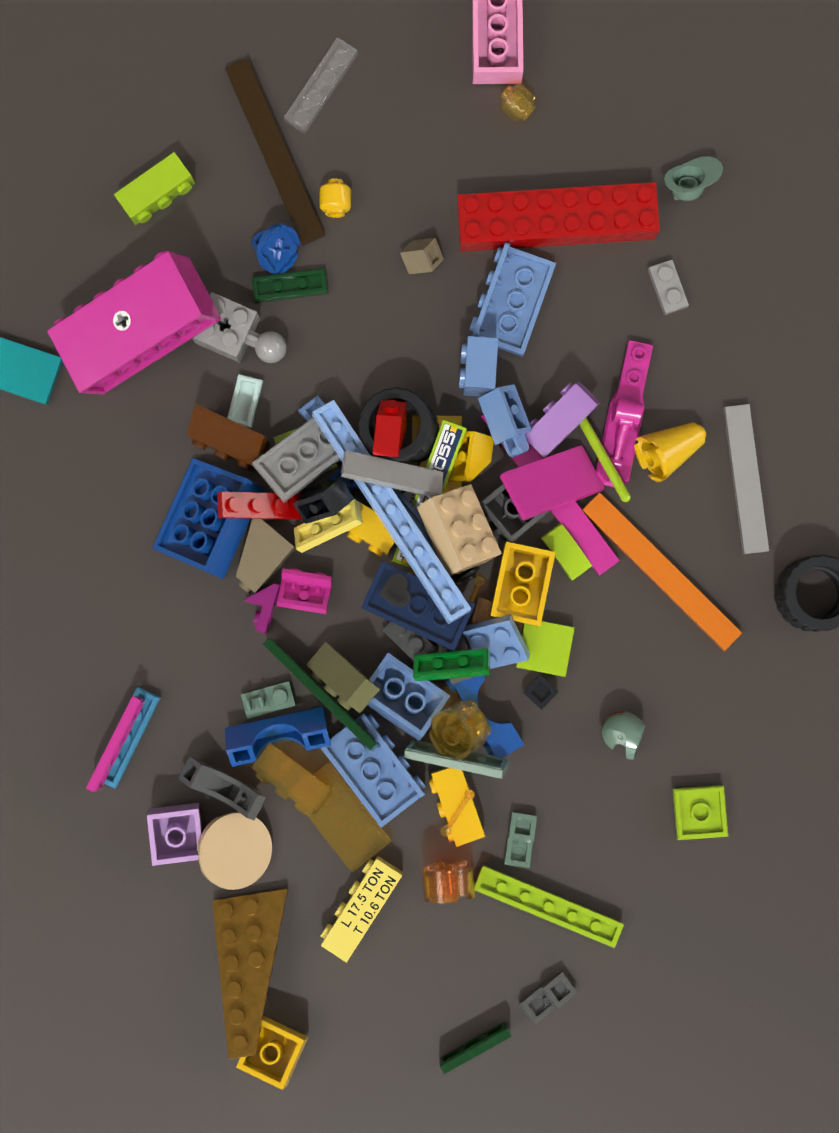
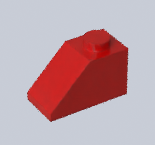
(390, 428)

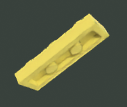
(322, 530)

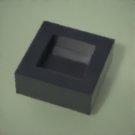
(540, 692)

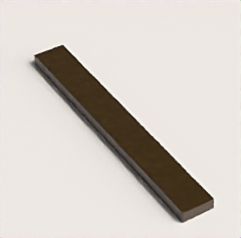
(274, 152)

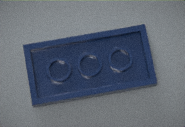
(419, 615)

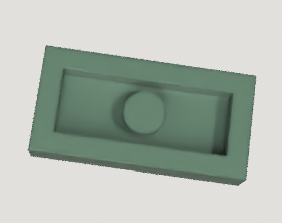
(268, 699)

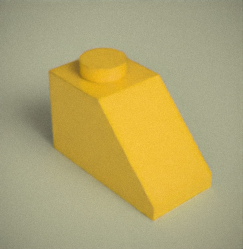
(472, 457)

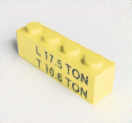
(361, 909)

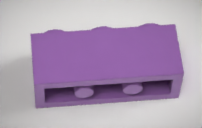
(561, 418)

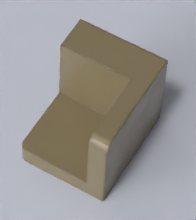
(422, 256)

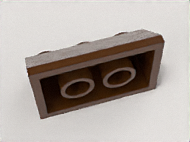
(226, 437)

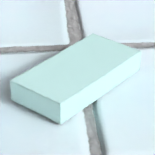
(245, 400)

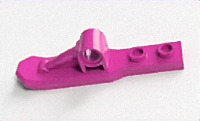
(626, 413)

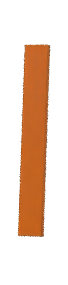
(662, 572)

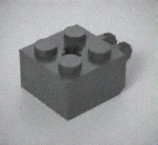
(506, 524)

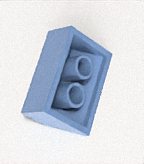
(403, 700)

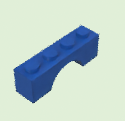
(503, 736)
(248, 740)

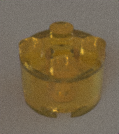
(459, 730)

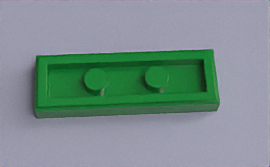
(451, 664)

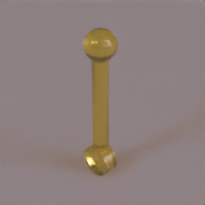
(479, 581)
(446, 830)

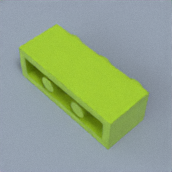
(155, 189)

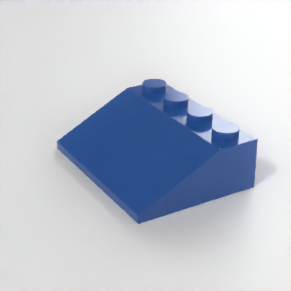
(192, 524)

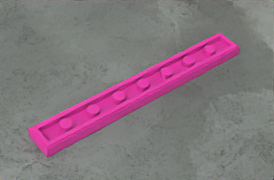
(575, 522)

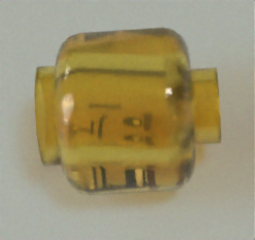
(517, 102)

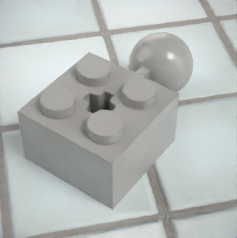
(234, 341)

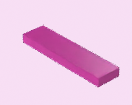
(115, 744)

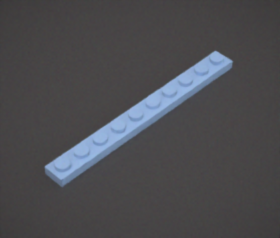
(396, 519)

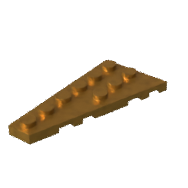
(246, 951)

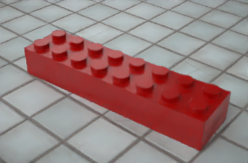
(558, 216)

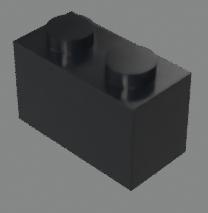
(323, 500)

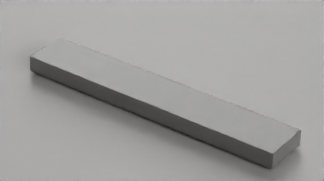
(746, 479)

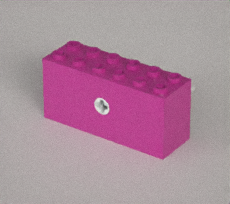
(134, 323)

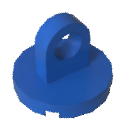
(276, 248)

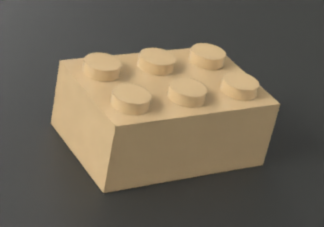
(459, 530)

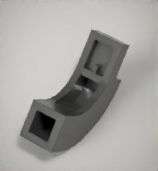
(223, 786)

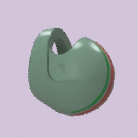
(623, 729)

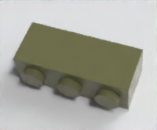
(342, 678)

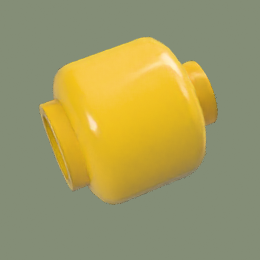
(335, 198)

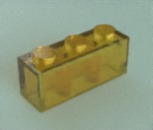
(291, 780)

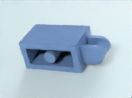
(506, 419)

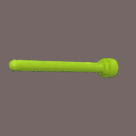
(605, 460)

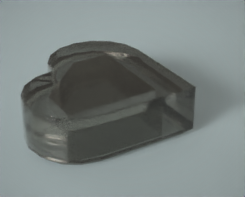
(395, 591)

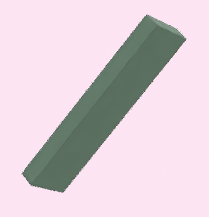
(474, 763)

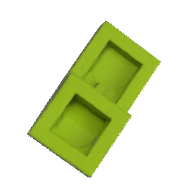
(567, 551)

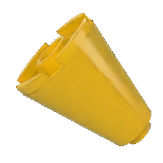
(668, 449)

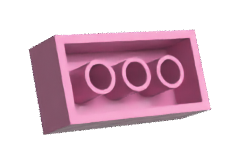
(497, 41)

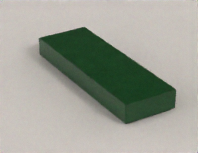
(290, 285)
(474, 1047)

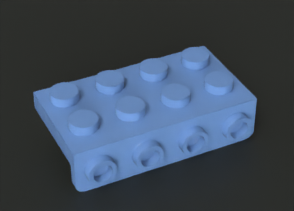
(513, 298)
(376, 776)

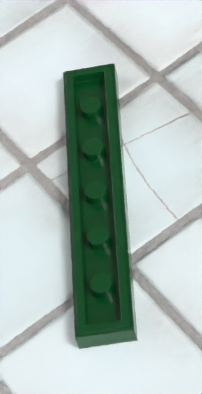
(321, 694)

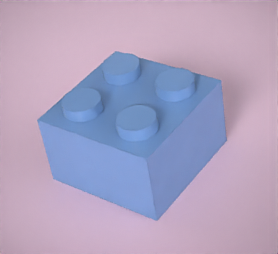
(480, 366)

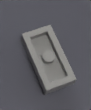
(668, 287)

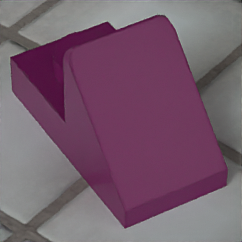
(267, 599)

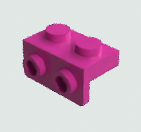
(304, 591)

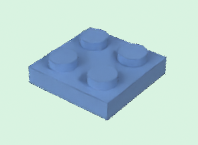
(501, 638)

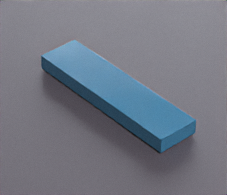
(134, 737)

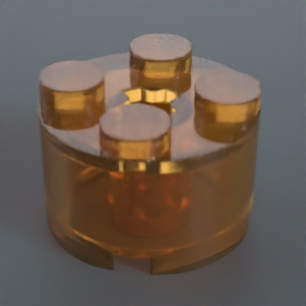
(448, 882)

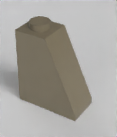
(261, 556)

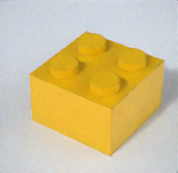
(275, 1055)

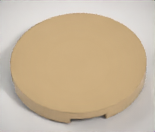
(234, 851)

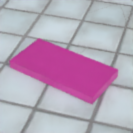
(552, 482)

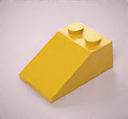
(523, 583)

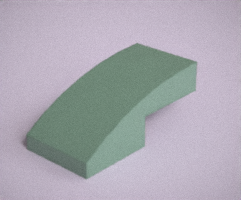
(520, 840)

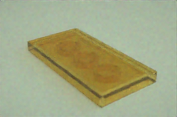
(347, 822)

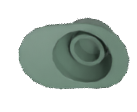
(692, 177)

